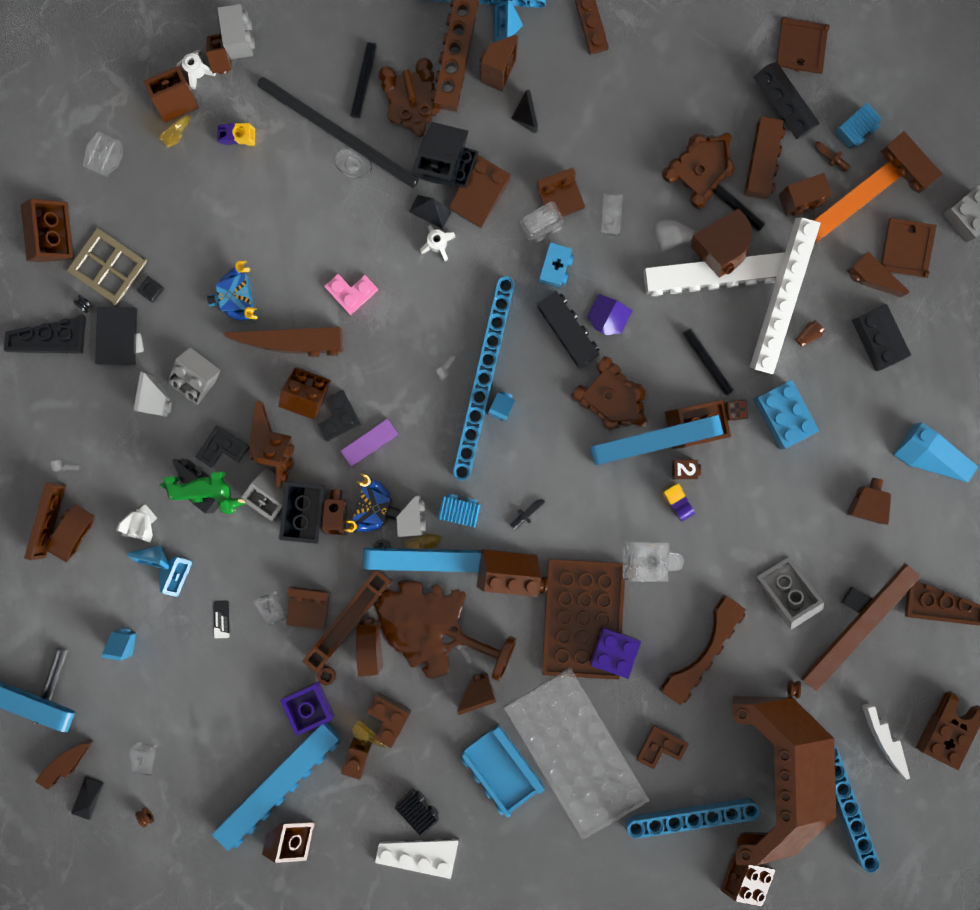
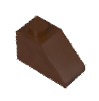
(217, 55)

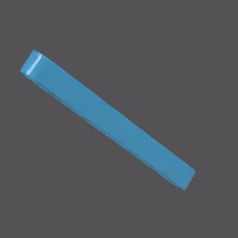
(501, 314)

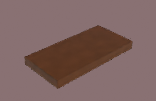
(45, 520)

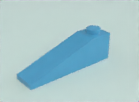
(931, 452)

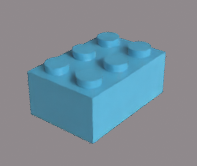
(786, 415)

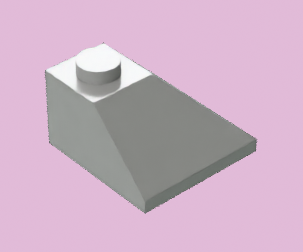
(151, 397)

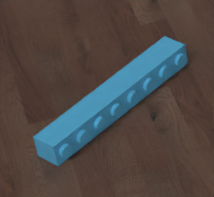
(273, 789)

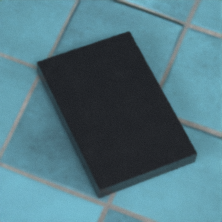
(116, 336)

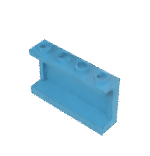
(501, 770)

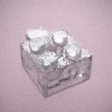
(649, 561)

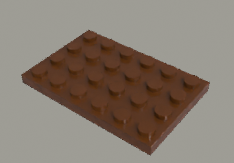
(578, 603)

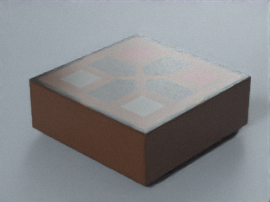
(737, 410)

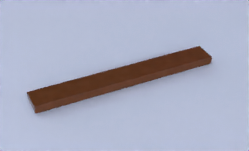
(861, 627)

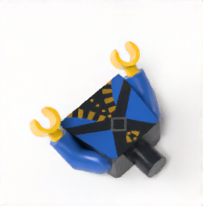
(372, 507)

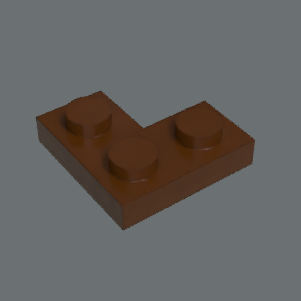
(660, 742)

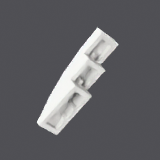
(889, 745)

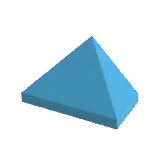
(505, 20)
(151, 556)
(173, 579)

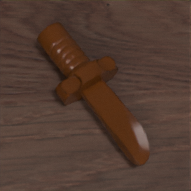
(835, 158)

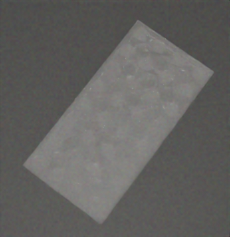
(576, 753)

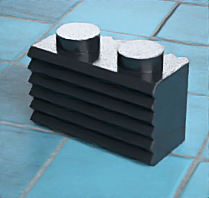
(417, 812)

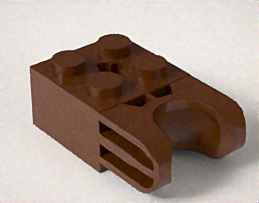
(947, 726)

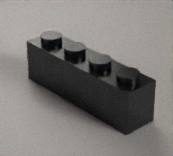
(786, 100)
(568, 330)

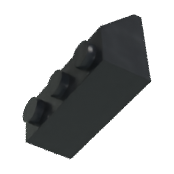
(881, 337)
(301, 512)

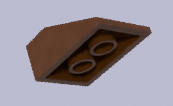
(482, 192)
(697, 412)

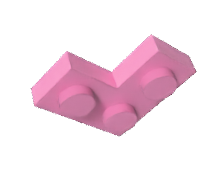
(351, 297)

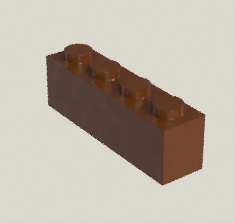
(764, 157)

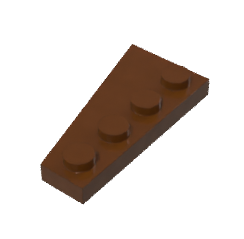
(934, 604)

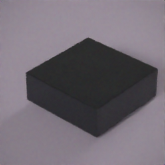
(150, 289)

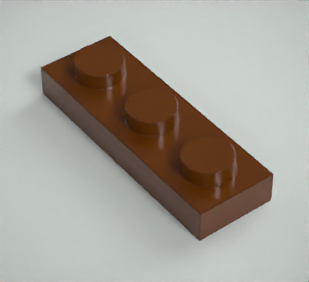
(592, 26)

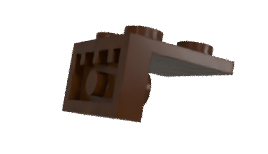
(562, 190)
(307, 607)
(747, 882)

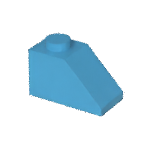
(501, 406)
(120, 644)

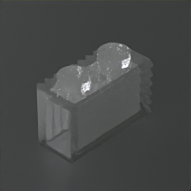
(542, 222)

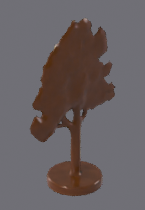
(418, 621)

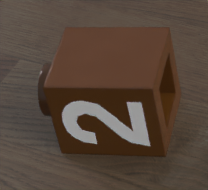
(685, 469)

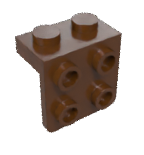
(277, 452)

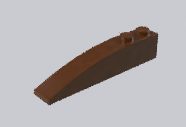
(297, 341)

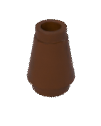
(810, 333)

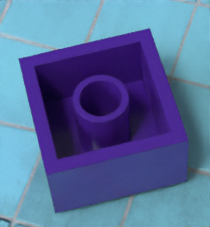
(615, 652)
(307, 708)

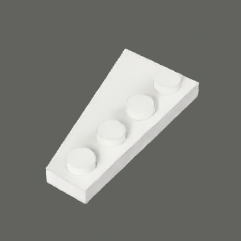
(419, 856)

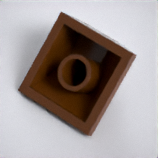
(477, 694)
(288, 842)

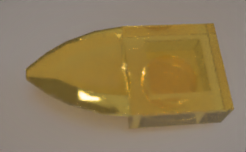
(173, 133)
(424, 541)
(363, 733)

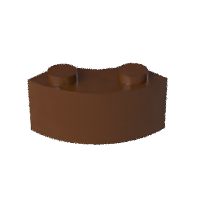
(70, 533)

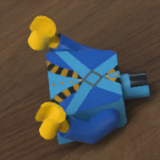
(234, 294)

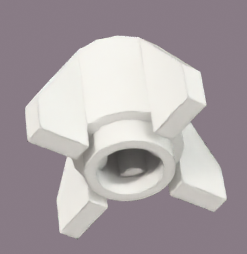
(194, 67)
(437, 246)
(136, 525)

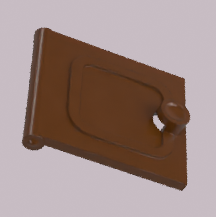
(802, 42)
(908, 247)

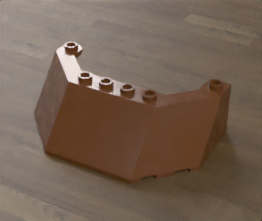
(802, 777)

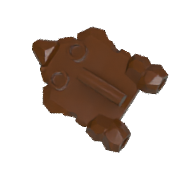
(410, 96)
(702, 166)
(613, 397)

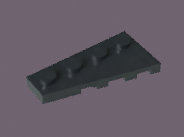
(56, 337)

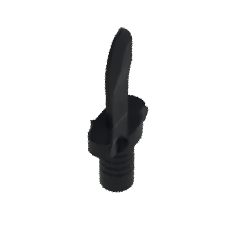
(524, 516)

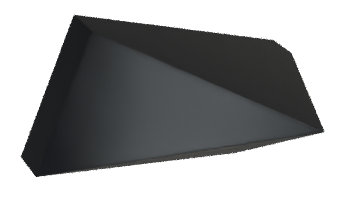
(525, 113)
(430, 210)
(87, 798)

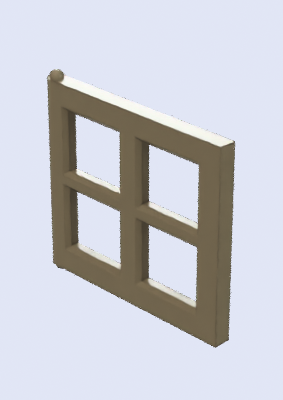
(106, 266)

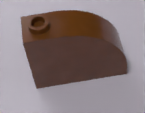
(724, 243)
(368, 648)

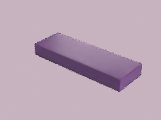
(369, 442)

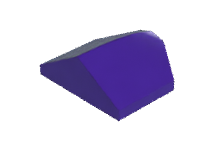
(608, 315)

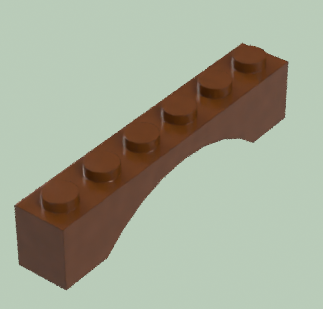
(725, 617)
(347, 620)

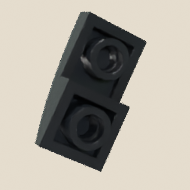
(856, 599)

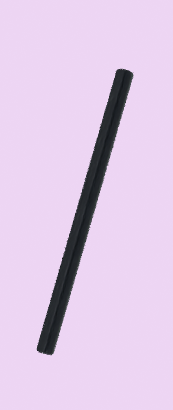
(337, 132)

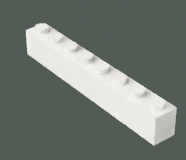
(700, 275)
(784, 295)

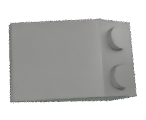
(790, 593)

